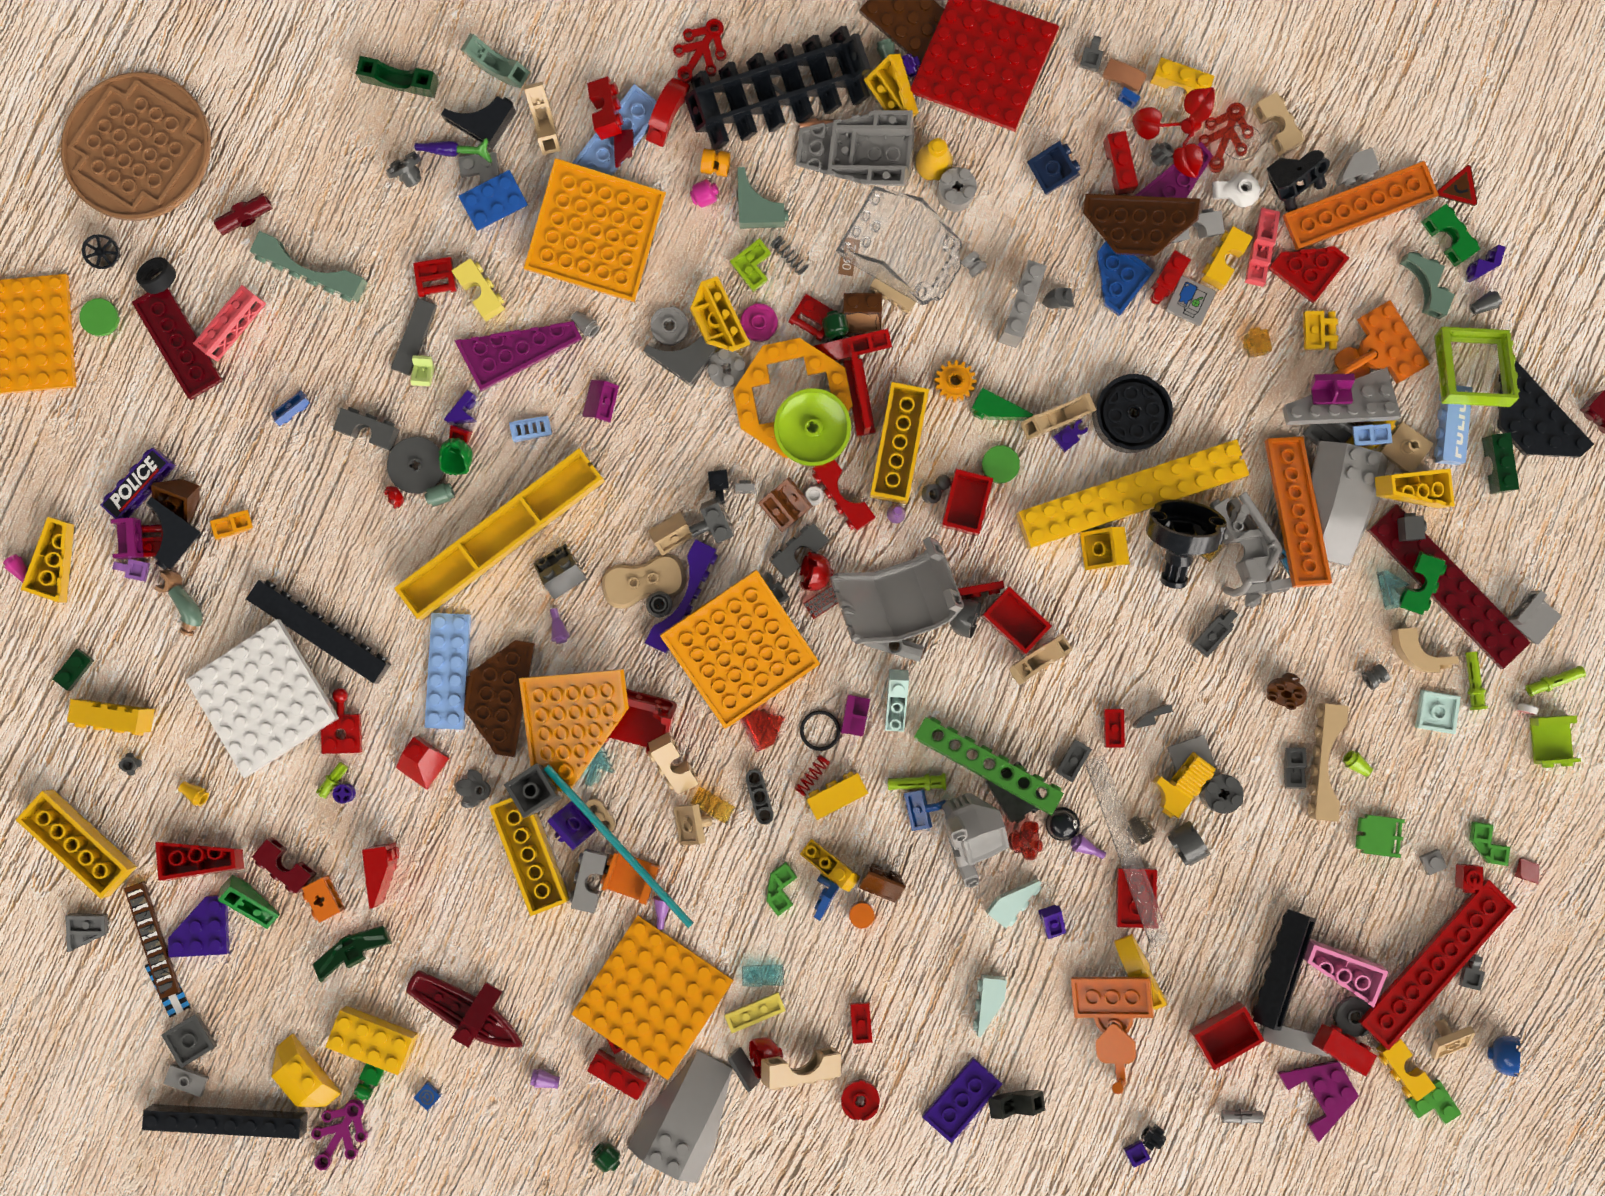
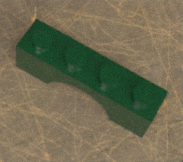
(414, 81)

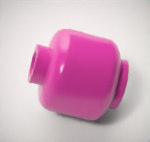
(704, 193)

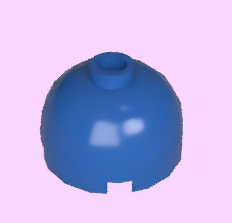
(1505, 1055)

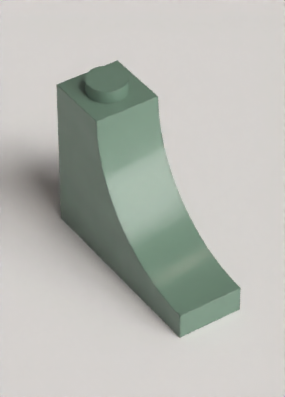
(756, 210)

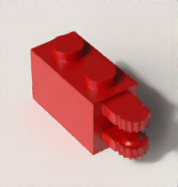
(1169, 276)

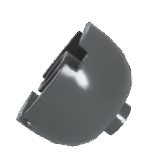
(966, 619)

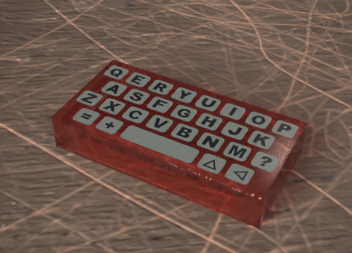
(821, 602)

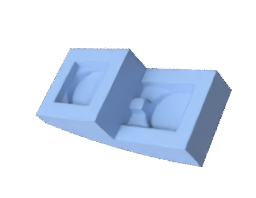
(1372, 434)

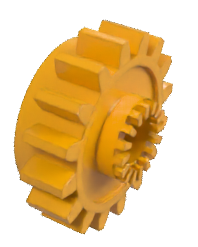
(955, 371)

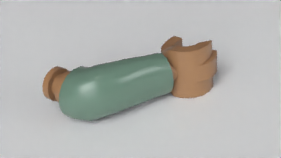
(190, 612)

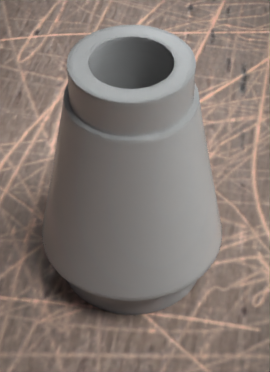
(586, 324)

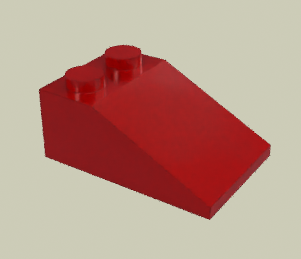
(379, 869)

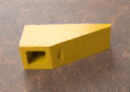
(830, 865)

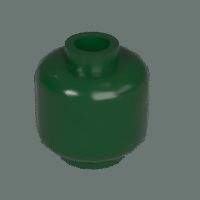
(835, 325)
(606, 1157)

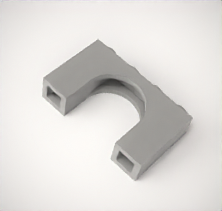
(1023, 304)

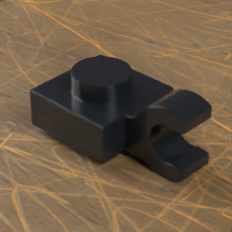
(718, 482)

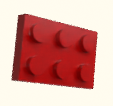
(1126, 911)

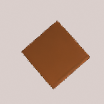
(785, 504)

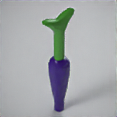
(452, 149)

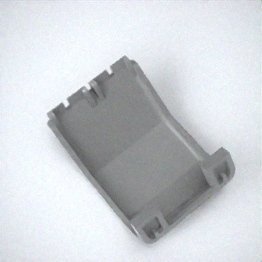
(899, 599)

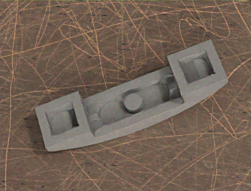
(1292, 1039)

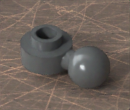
(942, 483)

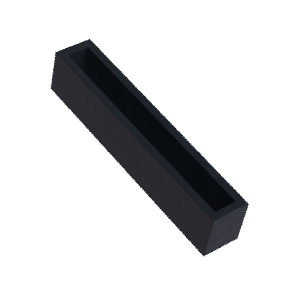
(1283, 970)

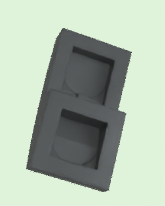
(1148, 718)
(1294, 768)

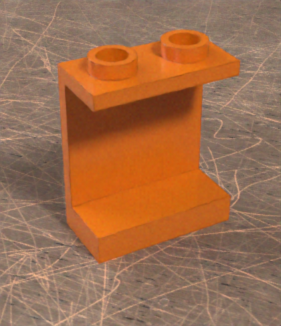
(625, 880)

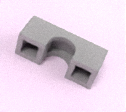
(1208, 225)
(584, 897)

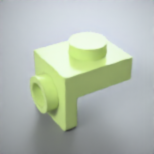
(422, 370)

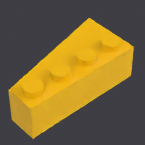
(1421, 488)
(110, 716)

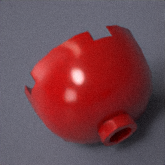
(815, 572)
(760, 1049)

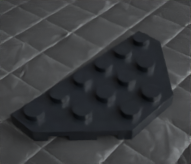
(1539, 423)

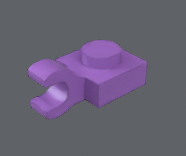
(134, 569)

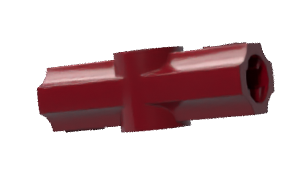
(243, 214)

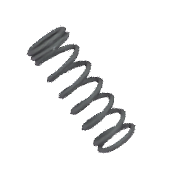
(776, 242)

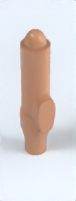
(814, 121)

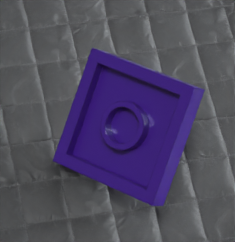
(571, 825)

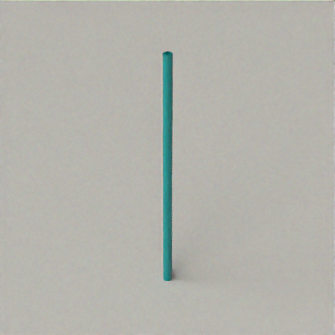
(618, 846)

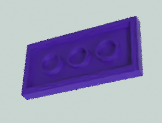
(962, 1100)

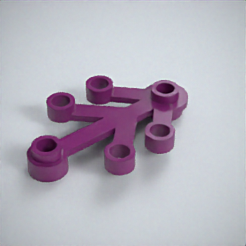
(340, 1130)

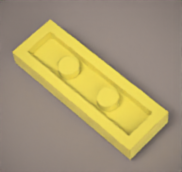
(755, 1012)

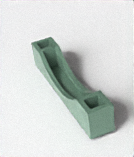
(343, 282)

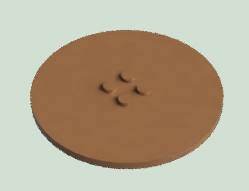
(136, 146)

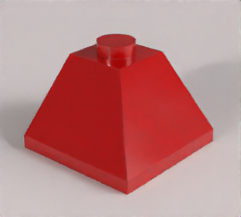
(421, 762)

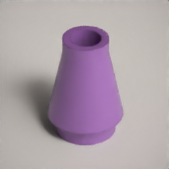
(543, 1079)

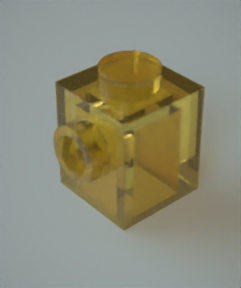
(1257, 342)

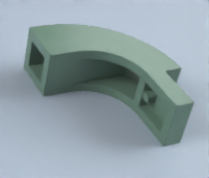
(488, 60)

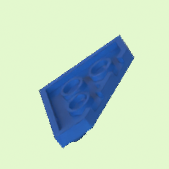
(1120, 277)

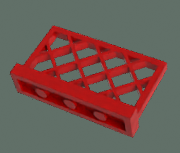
(860, 397)

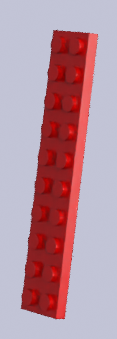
(1437, 964)

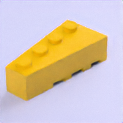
(51, 562)

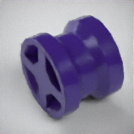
(341, 795)

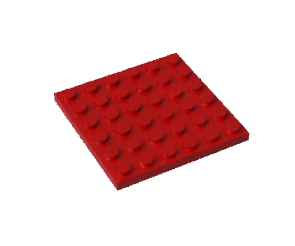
(984, 60)

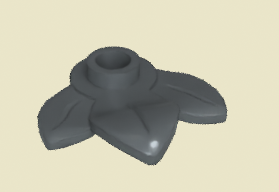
(470, 789)

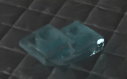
(763, 975)

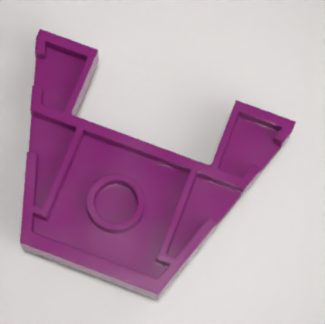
(1330, 1088)

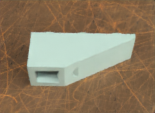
(896, 700)
(1009, 904)
(991, 997)

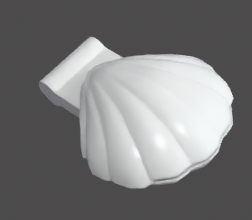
(1240, 190)

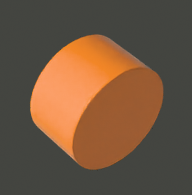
(861, 914)

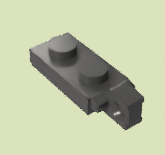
(1215, 633)

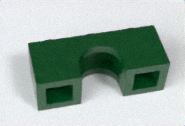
(1504, 473)

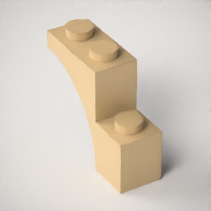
(1058, 416)

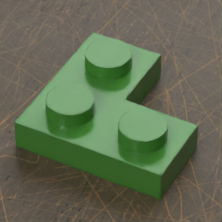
(1437, 1100)

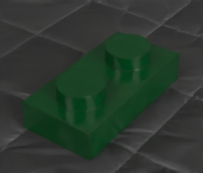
(73, 669)

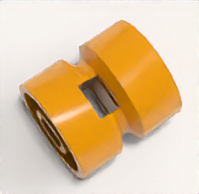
(709, 159)

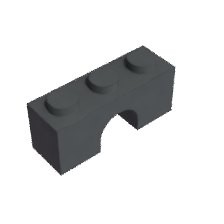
(351, 422)
(810, 538)

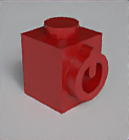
(1469, 877)

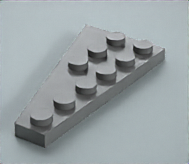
(1372, 401)

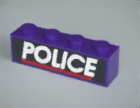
(137, 484)

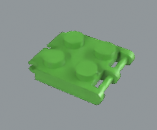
(1379, 835)

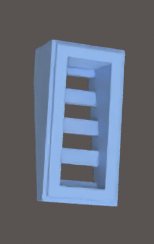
(521, 423)

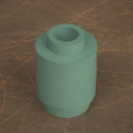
(439, 494)

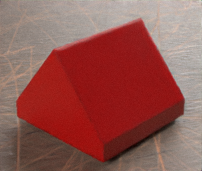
(461, 433)

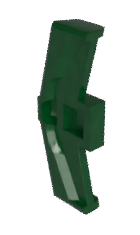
(350, 950)

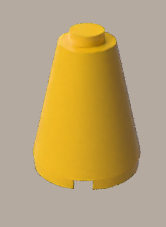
(933, 159)

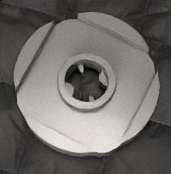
(669, 314)
(715, 368)

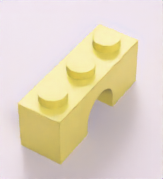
(488, 302)

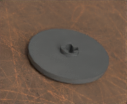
(403, 457)

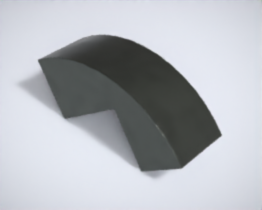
(1017, 1102)

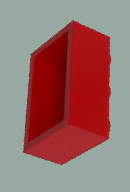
(966, 502)
(1016, 620)
(1226, 1035)

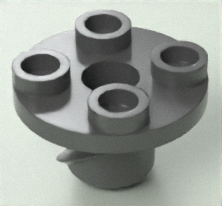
(406, 170)

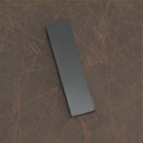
(414, 336)

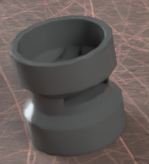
(1375, 676)

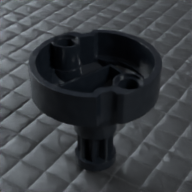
(1184, 531)

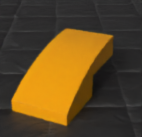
(231, 525)

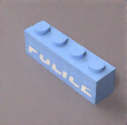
(1452, 431)

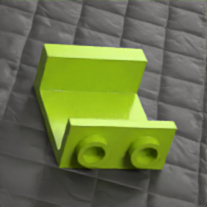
(1552, 740)

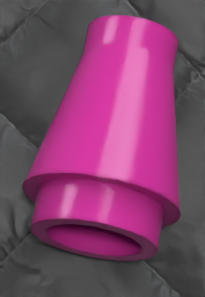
(16, 566)

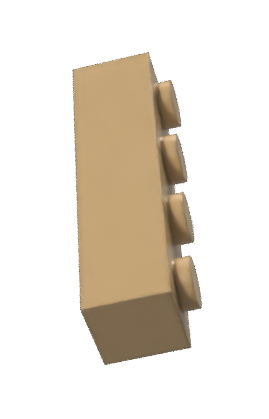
(895, 297)

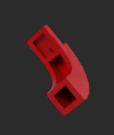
(665, 110)

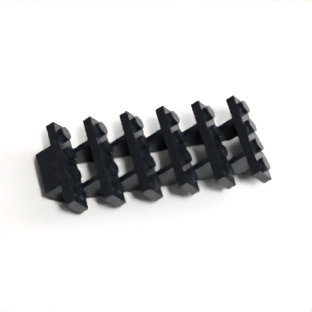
(705, 110)

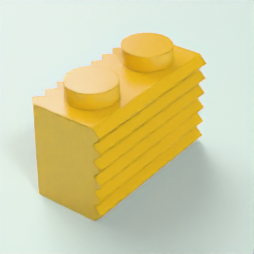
(1192, 775)

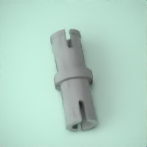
(1241, 1116)

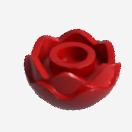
(394, 496)

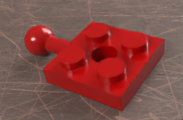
(349, 722)

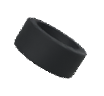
(159, 283)

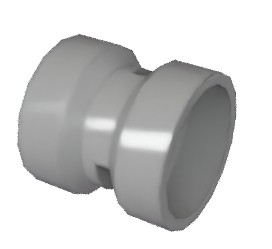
(974, 264)

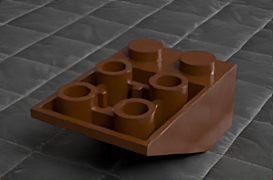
(881, 883)

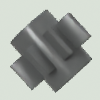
(1162, 154)

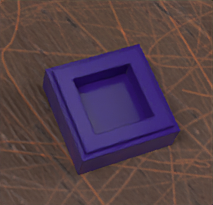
(1137, 1153)

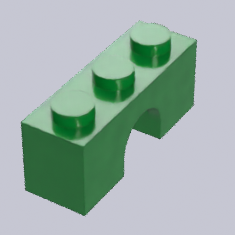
(1462, 243)
(1419, 599)

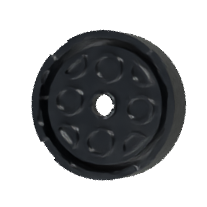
(1116, 425)

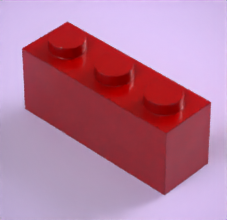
(1344, 1048)

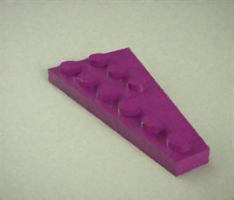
(1174, 183)

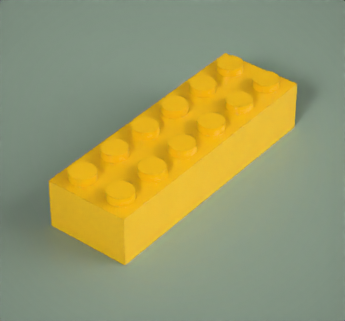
(899, 443)
(76, 843)
(530, 857)

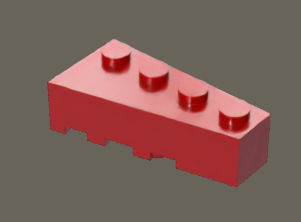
(187, 861)

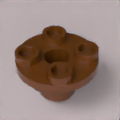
(1287, 691)

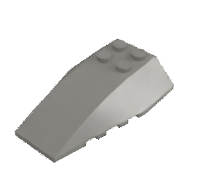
(861, 148)
(1345, 495)
(684, 1120)

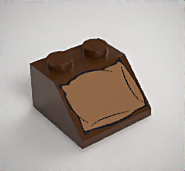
(862, 312)

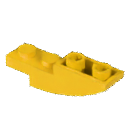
(1138, 966)

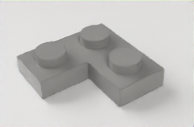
(476, 165)

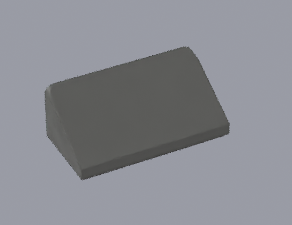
(743, 1069)

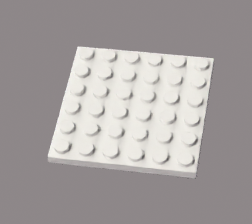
(262, 698)

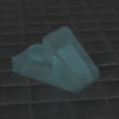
(1387, 584)
(599, 762)

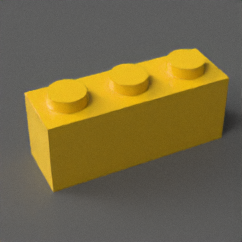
(836, 795)

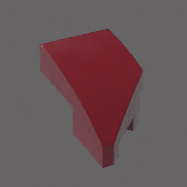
(623, 146)

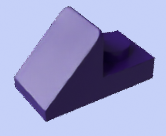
(458, 413)
(1052, 921)

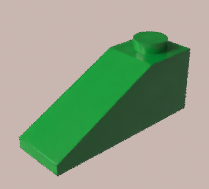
(996, 408)
(247, 901)

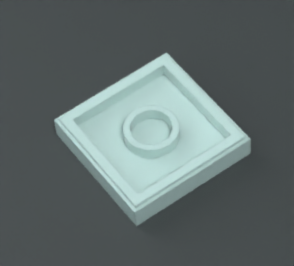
(1437, 712)

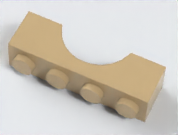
(823, 1065)

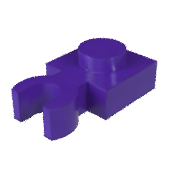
(1068, 437)

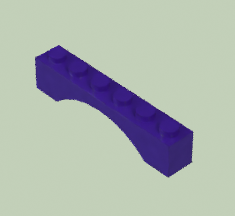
(699, 560)

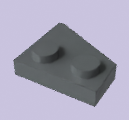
(84, 928)

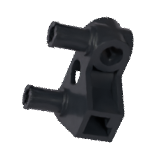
(1286, 172)

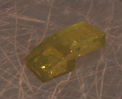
(713, 805)

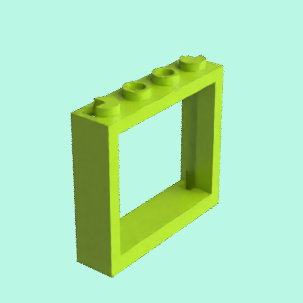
(1446, 371)

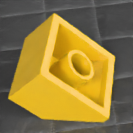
(1104, 548)

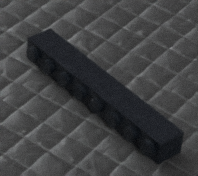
(318, 631)
(225, 1121)

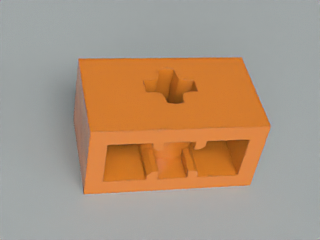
(330, 906)

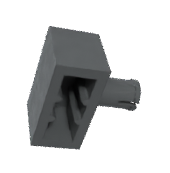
(714, 521)

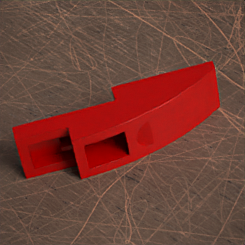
(861, 343)

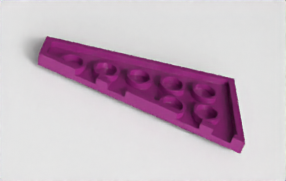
(510, 352)

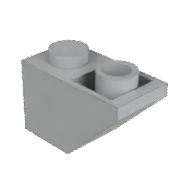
(1359, 166)

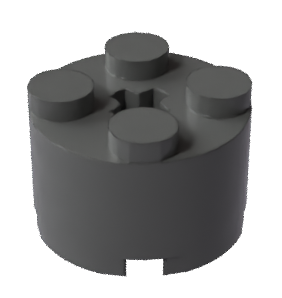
(1231, 798)
(1190, 844)

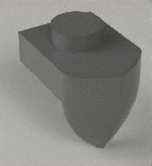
(1059, 298)

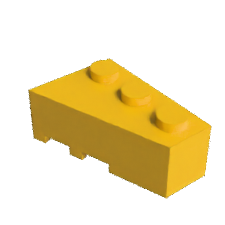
(891, 85)

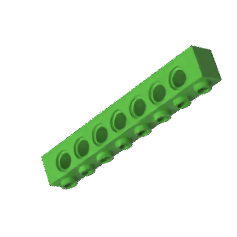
(1047, 804)

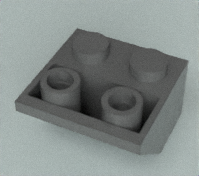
(559, 571)

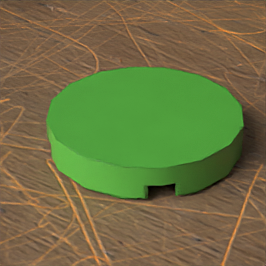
(99, 317)
(1001, 464)

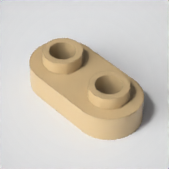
(602, 813)

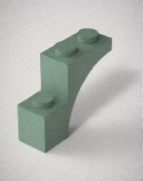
(1429, 271)

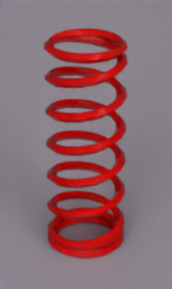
(821, 759)

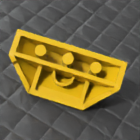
(717, 317)
(302, 1076)

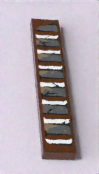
(152, 939)

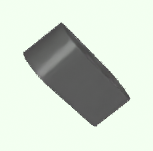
(763, 805)

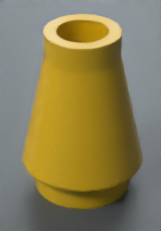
(195, 794)

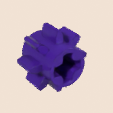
(911, 64)

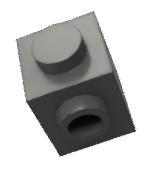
(1411, 527)

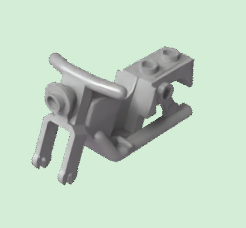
(1260, 550)

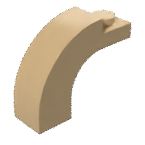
(543, 118)
(1410, 652)
(1040, 658)

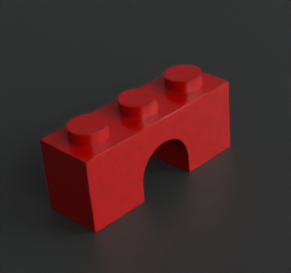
(603, 95)
(1124, 174)
(627, 1081)

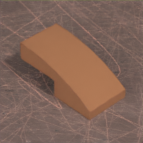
(1124, 74)

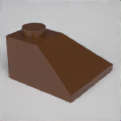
(177, 496)

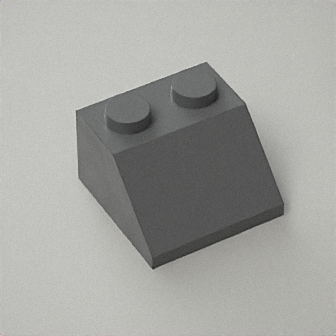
(532, 791)

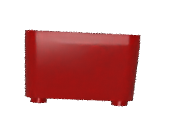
(645, 719)

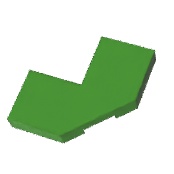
(1481, 839)
(778, 880)

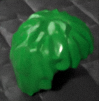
(455, 457)

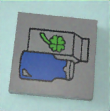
(1190, 301)

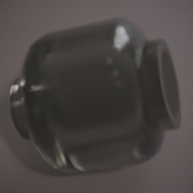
(1141, 830)

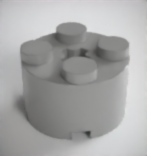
(956, 178)

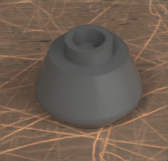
(656, 599)

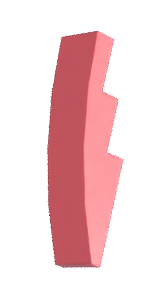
(1262, 247)

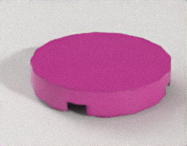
(759, 322)

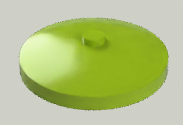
(812, 427)

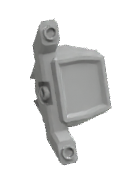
(974, 833)

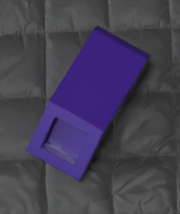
(1481, 267)

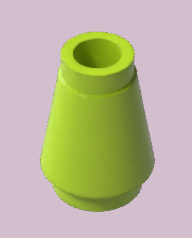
(1357, 763)

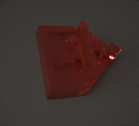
(762, 728)

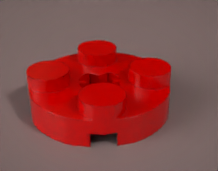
(860, 1088)

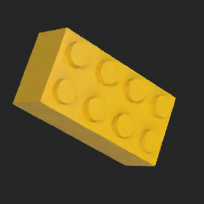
(371, 1040)

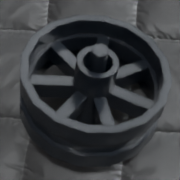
(100, 251)

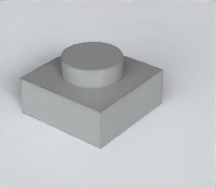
(745, 487)
(1433, 862)

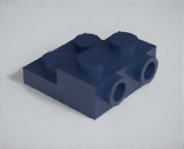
(1054, 167)

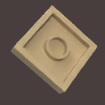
(1407, 448)
(691, 824)
(1450, 1041)

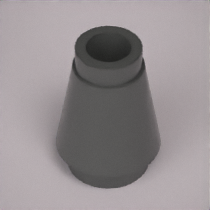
(1486, 303)

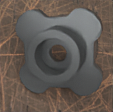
(124, 764)

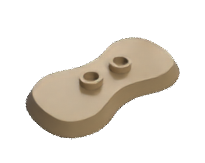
(629, 584)

